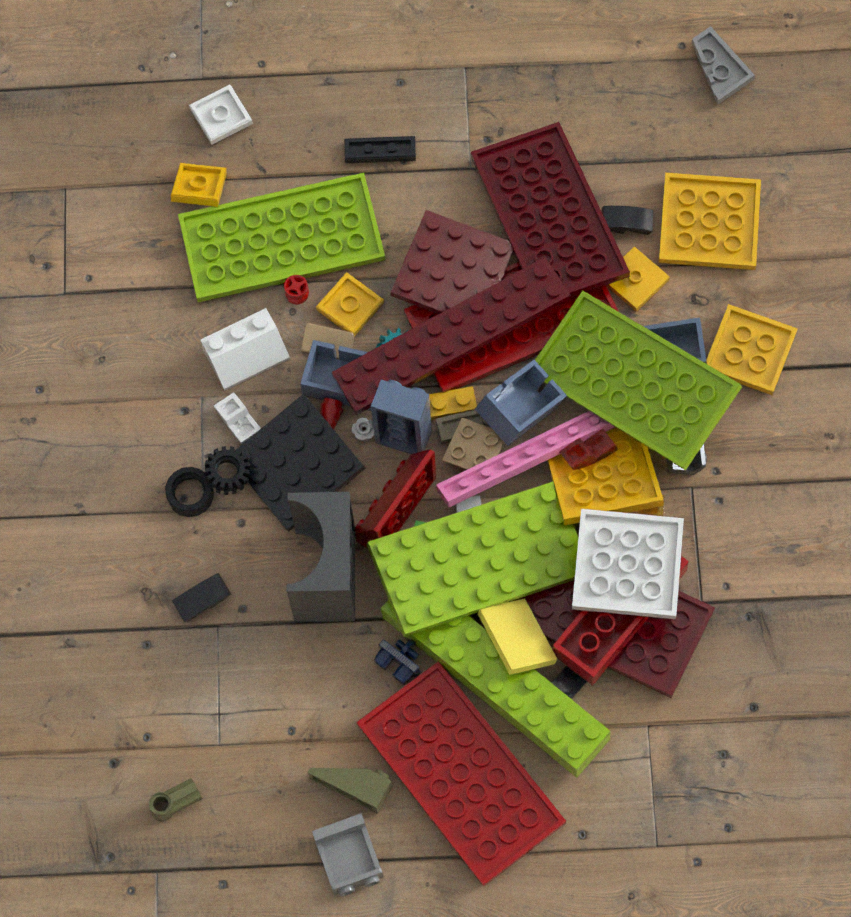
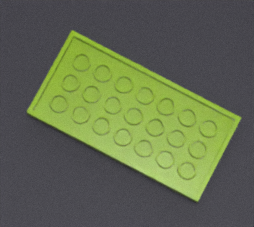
(280, 236)
(636, 380)
(476, 559)

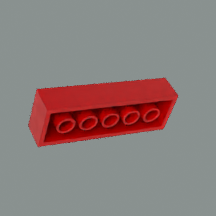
(598, 638)

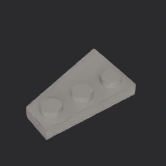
(720, 65)

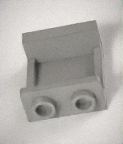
(348, 855)

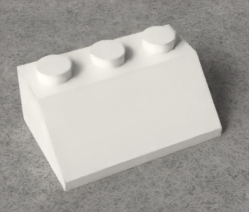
(245, 349)

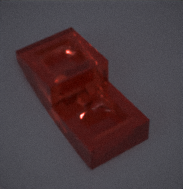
(582, 454)

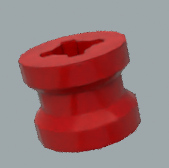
(296, 283)

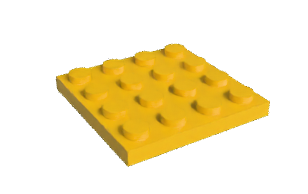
(710, 221)
(614, 484)

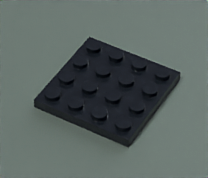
(297, 456)

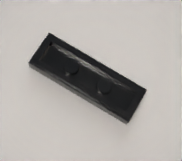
(380, 149)

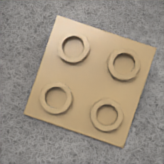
(472, 445)

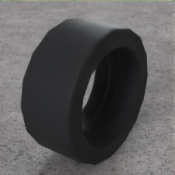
(193, 509)

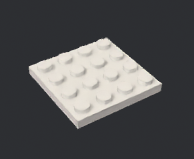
(628, 563)

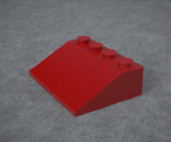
(398, 498)

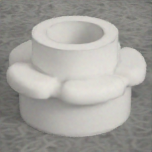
(363, 435)

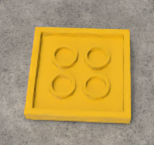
(751, 349)

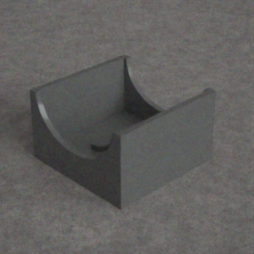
(330, 588)

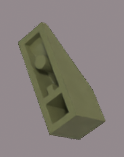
(356, 784)

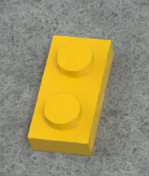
(452, 402)

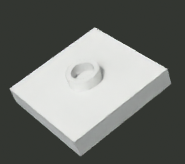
(220, 114)

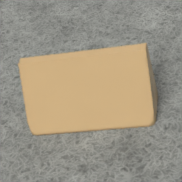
(326, 335)

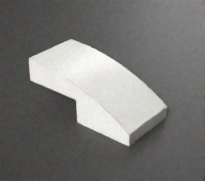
(237, 418)

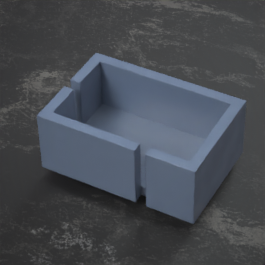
(684, 334)
(321, 362)
(517, 405)

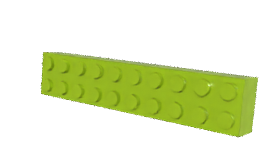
(521, 698)

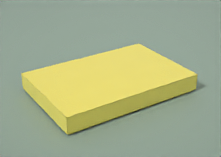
(517, 636)

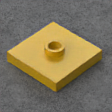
(198, 184)
(643, 282)
(350, 304)

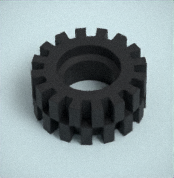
(227, 456)

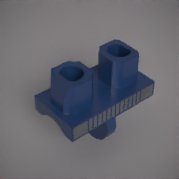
(407, 668)

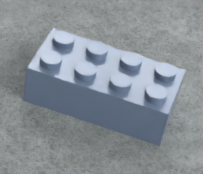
(401, 417)

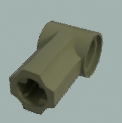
(177, 799)

